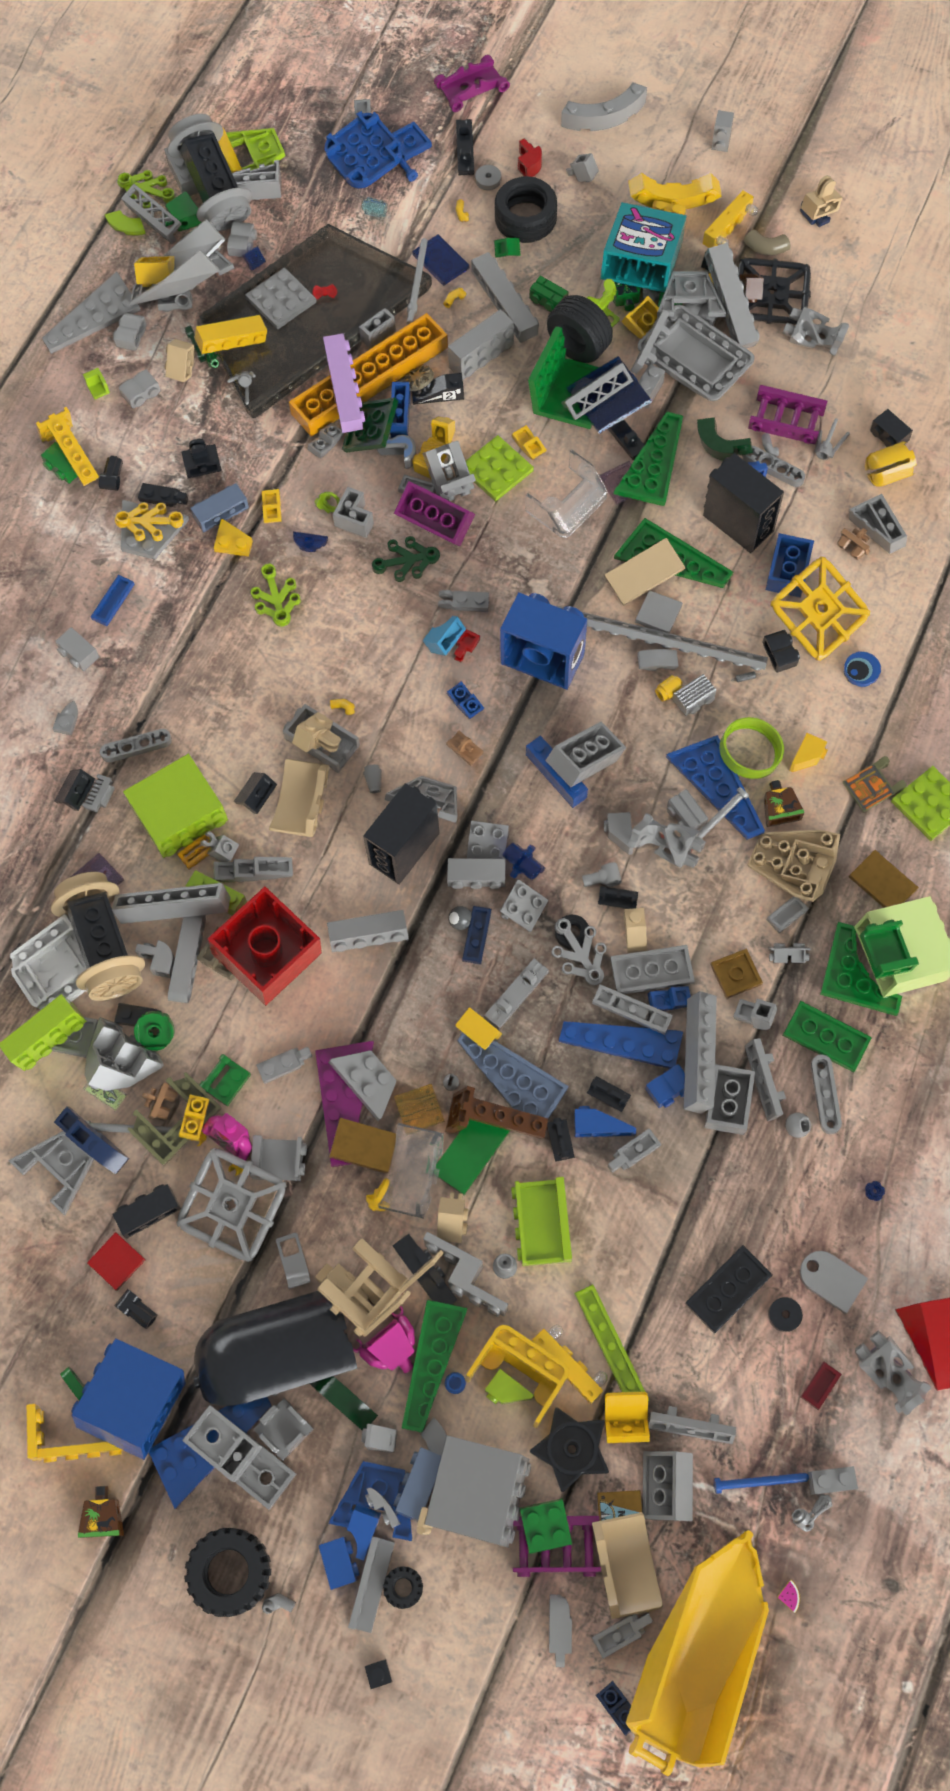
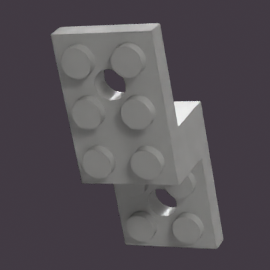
(465, 1275)
(239, 1457)

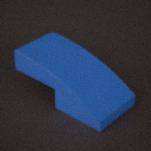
(669, 999)

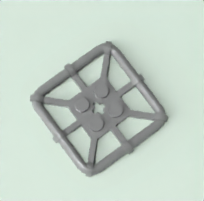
(244, 1201)

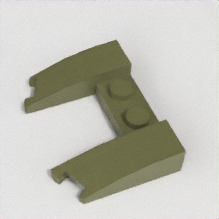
(167, 1146)

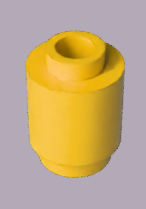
(668, 687)

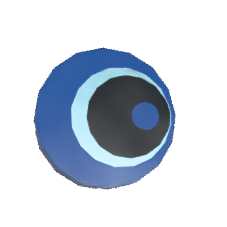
(862, 669)

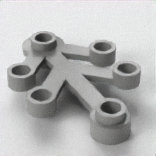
(580, 954)

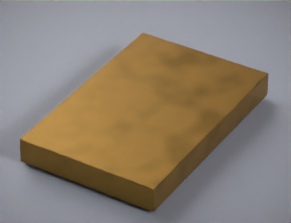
(883, 881)
(363, 1145)

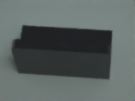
(75, 789)
(256, 792)

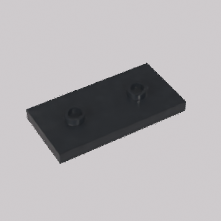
(728, 1289)

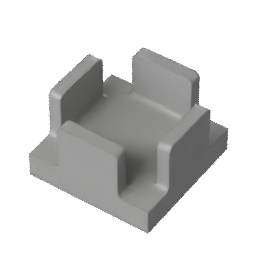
(282, 1429)

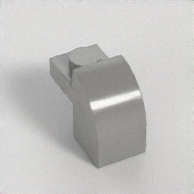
(161, 958)
(758, 1014)

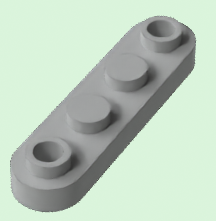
(826, 1094)

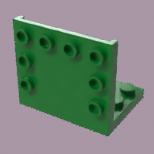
(551, 377)

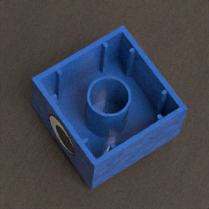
(543, 639)

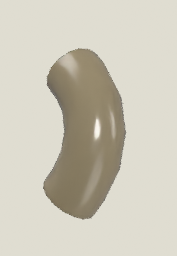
(766, 245)

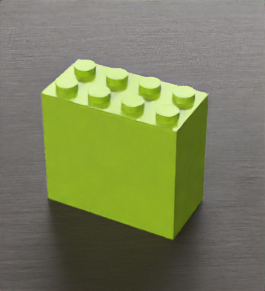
(176, 805)

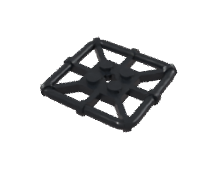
(780, 285)

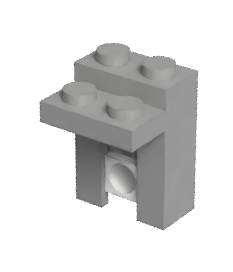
(458, 485)

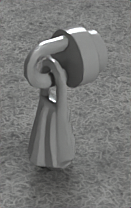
(802, 1517)

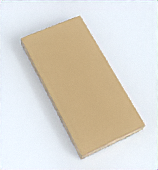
(644, 571)

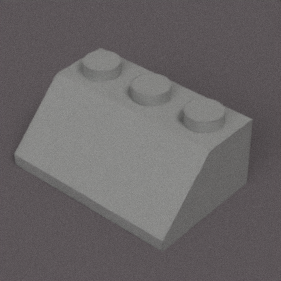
(667, 1485)

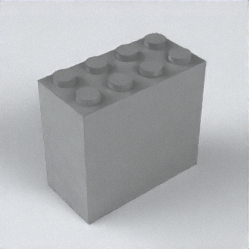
(478, 1491)

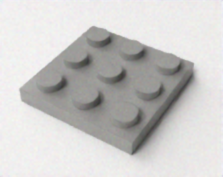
(280, 298)

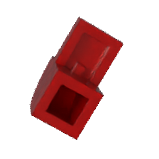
(530, 160)

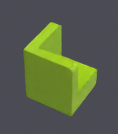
(96, 383)

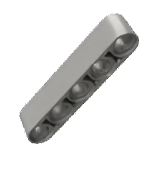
(185, 959)

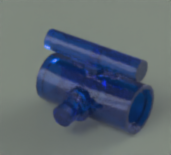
(523, 861)

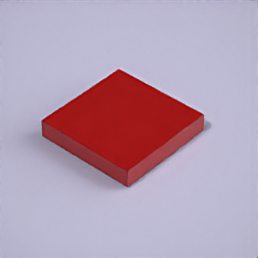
(116, 1261)

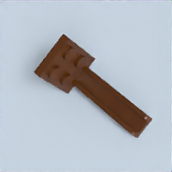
(467, 1107)

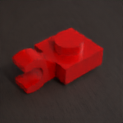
(465, 643)

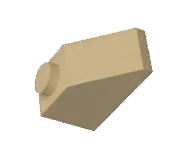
(635, 930)

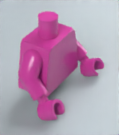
(390, 1345)

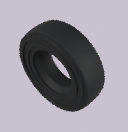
(577, 921)

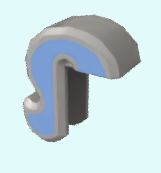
(400, 445)

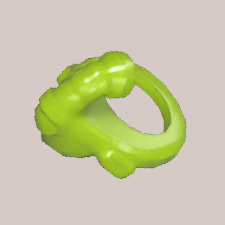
(321, 502)

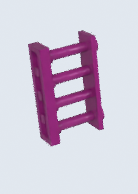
(790, 400)
(589, 1569)

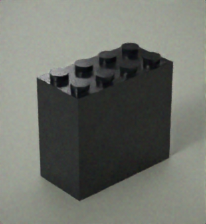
(742, 502)
(402, 833)

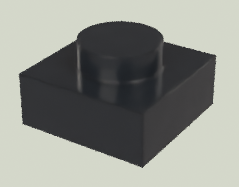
(378, 1674)

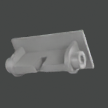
(781, 953)

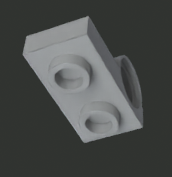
(175, 302)

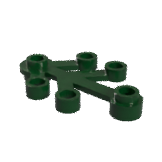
(408, 559)

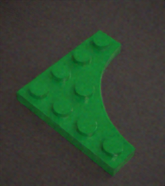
(849, 980)

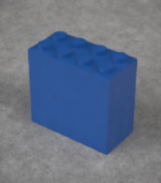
(128, 1398)

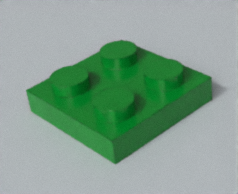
(546, 1525)

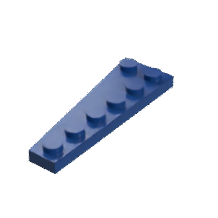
(626, 1042)

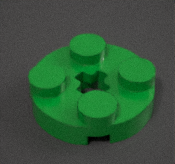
(148, 1039)

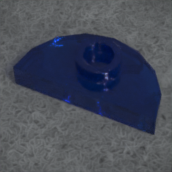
(309, 542)

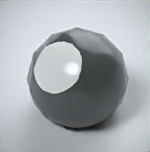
(459, 917)

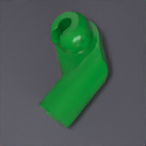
(211, 360)

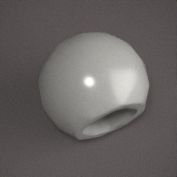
(798, 1125)

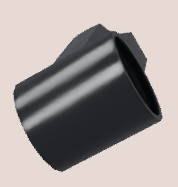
(111, 476)
(133, 1307)

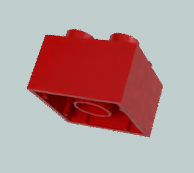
(265, 945)

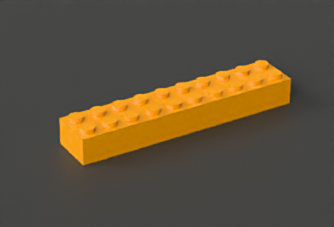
(373, 370)

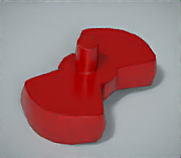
(330, 290)

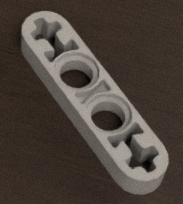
(776, 463)
(135, 743)

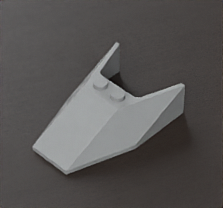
(190, 265)

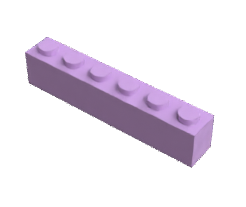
(343, 384)

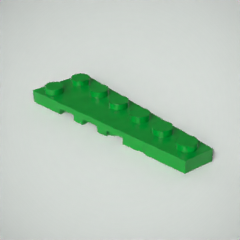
(435, 1345)

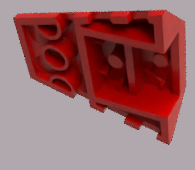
(930, 1332)

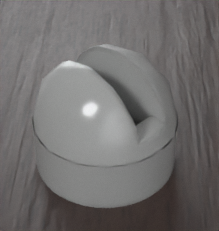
(455, 1082)

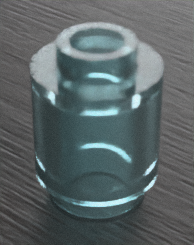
(374, 207)

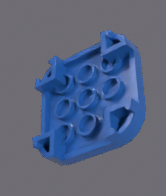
(363, 150)

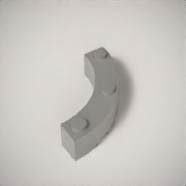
(604, 114)

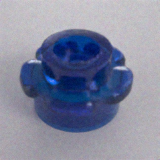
(869, 1191)

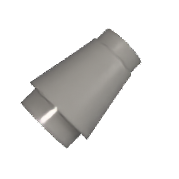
(373, 778)

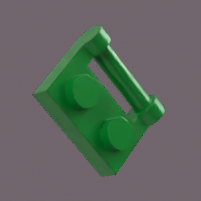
(229, 1084)

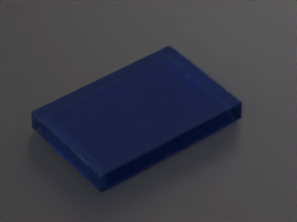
(442, 260)

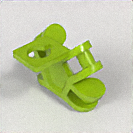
(608, 296)

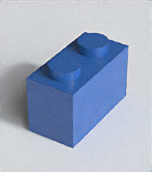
(338, 1562)

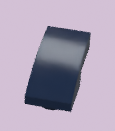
(616, 1705)

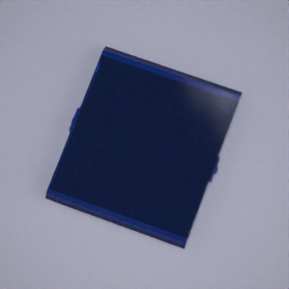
(617, 406)

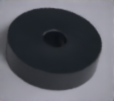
(778, 1321)

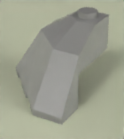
(117, 1059)

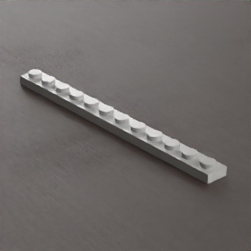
(671, 640)

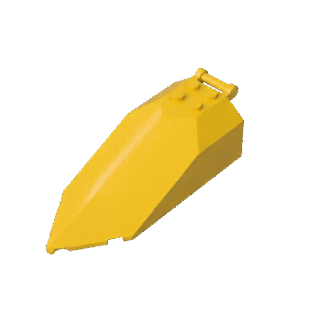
(702, 1662)

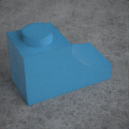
(443, 638)

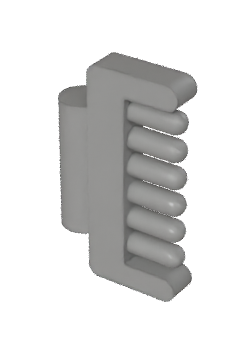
(102, 796)

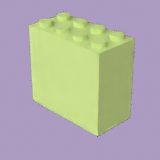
(924, 939)

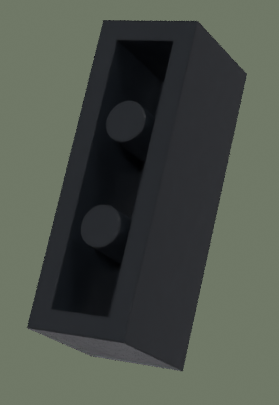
(146, 1210)

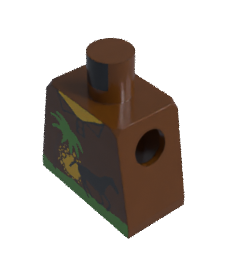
(781, 805)
(101, 1516)

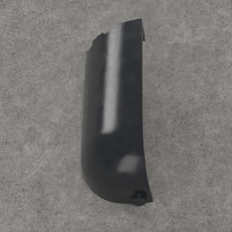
(272, 1350)

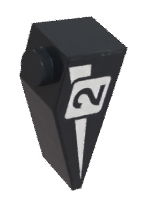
(441, 389)

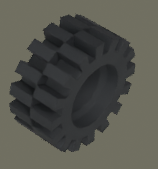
(389, 1587)

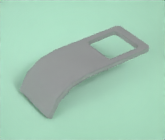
(294, 1265)

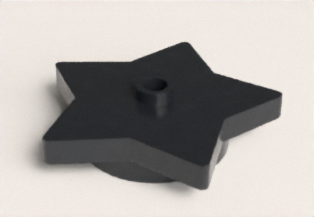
(584, 1437)

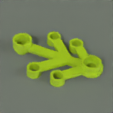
(125, 181)
(276, 598)

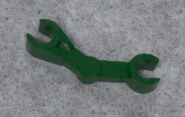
(190, 334)

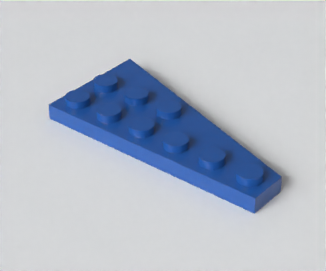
(717, 783)

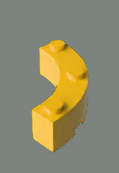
(692, 195)

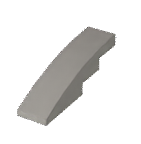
(253, 870)

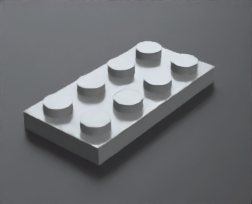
(652, 969)

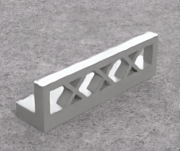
(149, 218)
(598, 382)
(371, 1584)

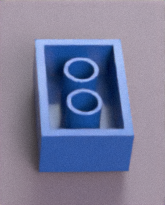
(789, 559)

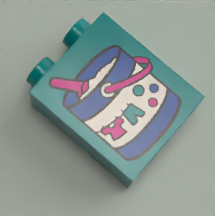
(643, 247)

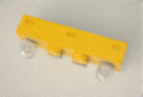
(728, 219)
(588, 1387)

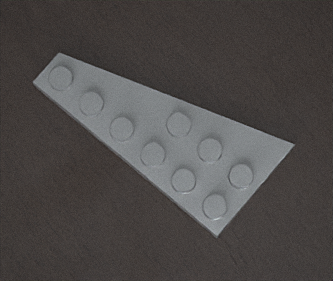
(96, 312)

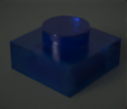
(254, 258)

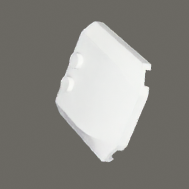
(49, 963)

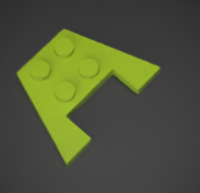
(261, 144)

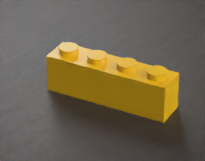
(230, 334)

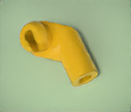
(462, 216)
(459, 292)
(343, 703)

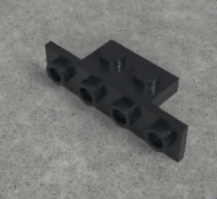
(432, 1279)

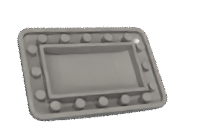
(699, 354)

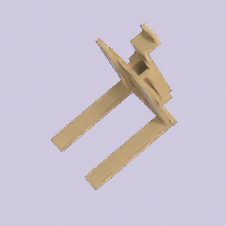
(351, 1293)

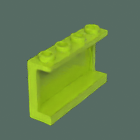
(542, 1222)

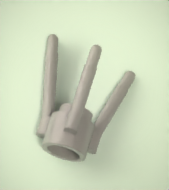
(244, 380)
(824, 450)

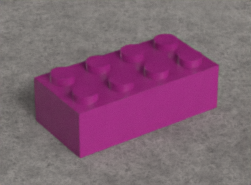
(434, 513)

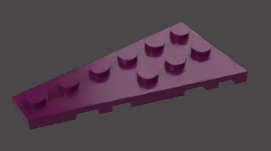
(336, 1095)

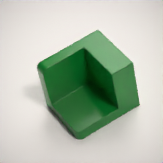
(507, 247)

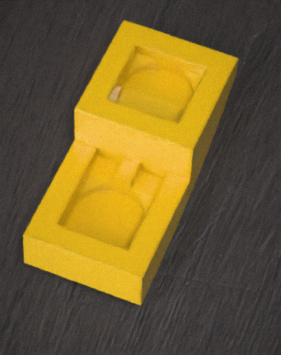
(528, 443)
(271, 506)

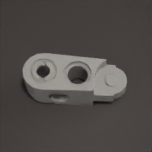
(559, 1628)

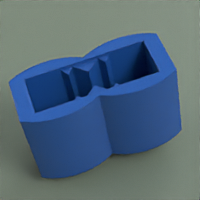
(667, 1087)

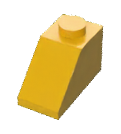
(443, 429)
(809, 753)

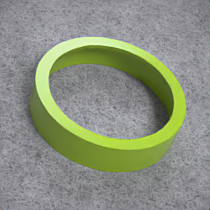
(765, 729)

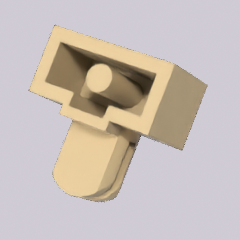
(823, 200)
(179, 360)
(316, 733)
(451, 1218)

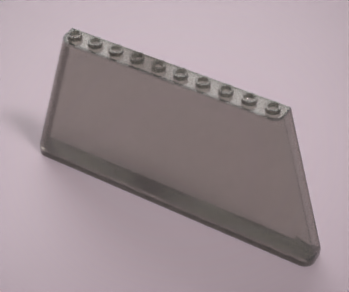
(294, 353)

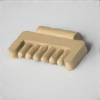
(423, 1529)

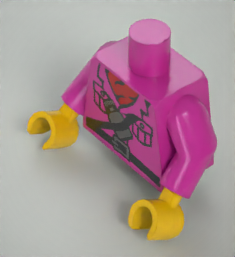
(229, 1135)

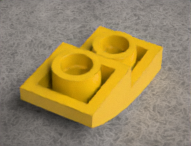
(194, 1117)

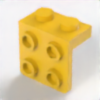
(626, 1417)

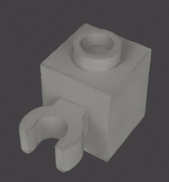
(583, 167)
(221, 847)

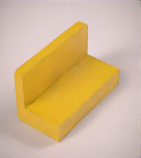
(478, 1028)

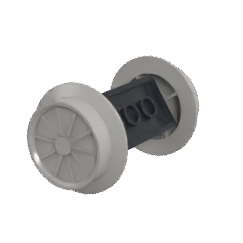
(197, 143)

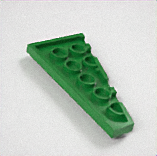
(652, 468)

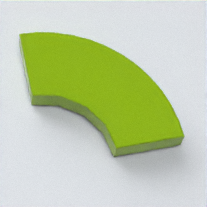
(122, 223)

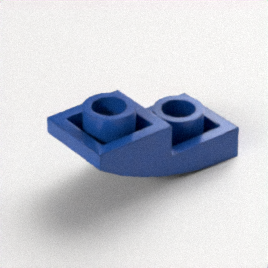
(465, 700)

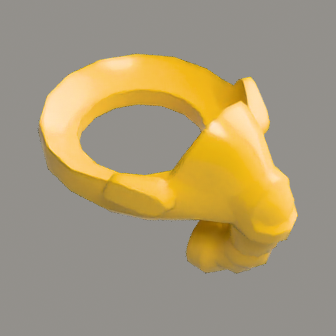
(374, 1199)

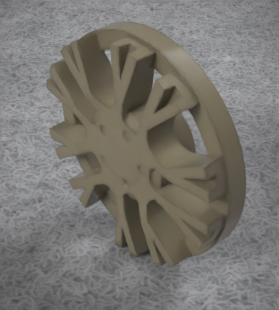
(419, 378)

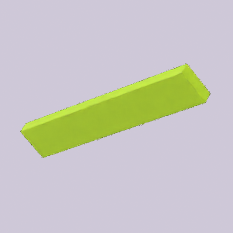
(608, 1340)

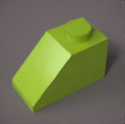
(506, 1390)

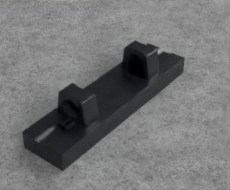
(465, 147)
(627, 438)

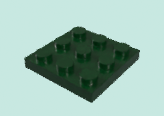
(376, 428)

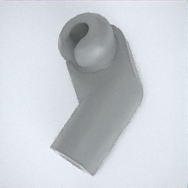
(766, 440)
(277, 1601)

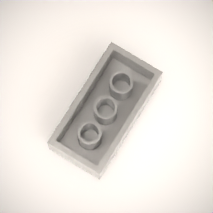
(481, 344)
(585, 754)

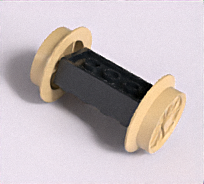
(108, 967)

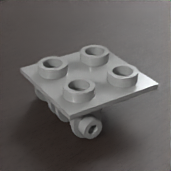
(487, 840)
(523, 905)

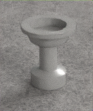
(505, 1266)

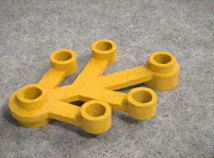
(125, 519)

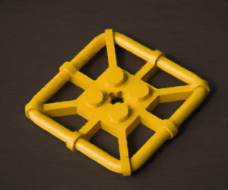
(809, 608)

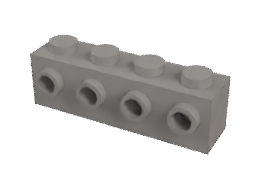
(367, 931)

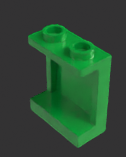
(887, 949)

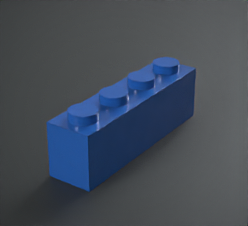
(537, 752)

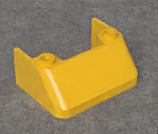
(529, 1359)

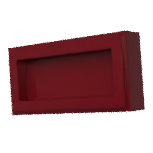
(820, 1385)

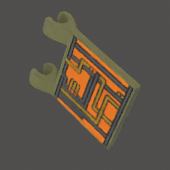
(871, 787)

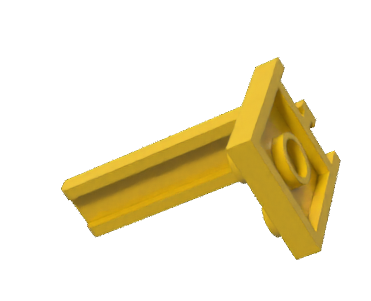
(58, 428)
(36, 1439)

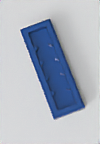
(112, 600)

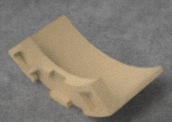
(300, 798)
(628, 1565)

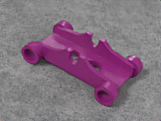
(484, 71)

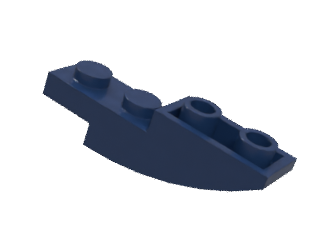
(90, 1140)

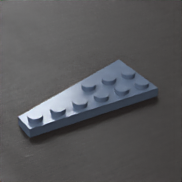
(515, 1078)

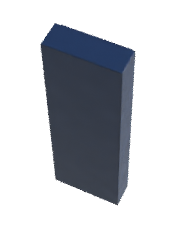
(477, 935)

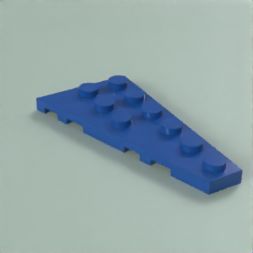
(184, 1468)

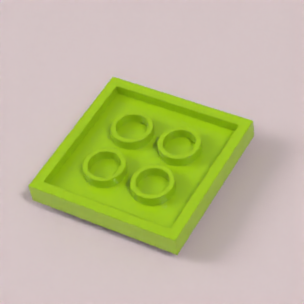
(498, 468)
(926, 803)

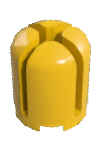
(897, 454)

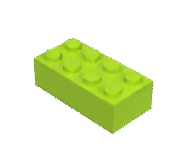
(42, 1032)

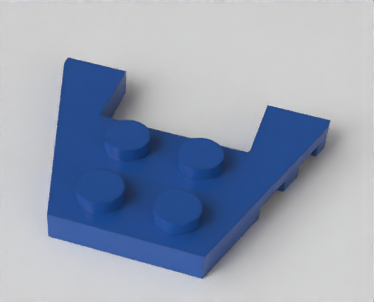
(385, 1481)

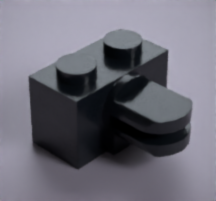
(200, 459)

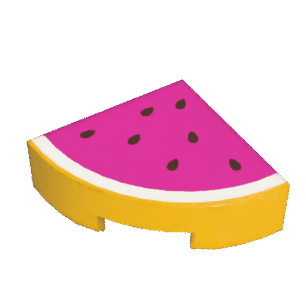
(790, 1596)

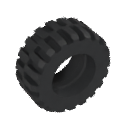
(198, 1565)

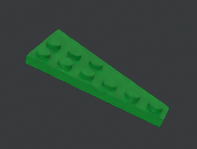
(697, 564)

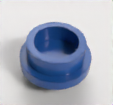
(455, 1383)

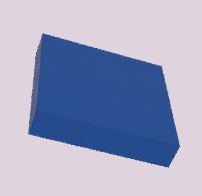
(412, 140)

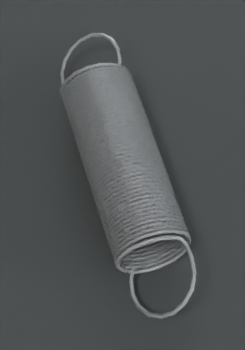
(747, 676)

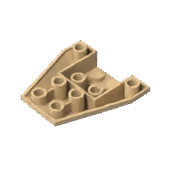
(796, 860)

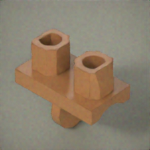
(860, 547)
(464, 748)
(157, 1110)

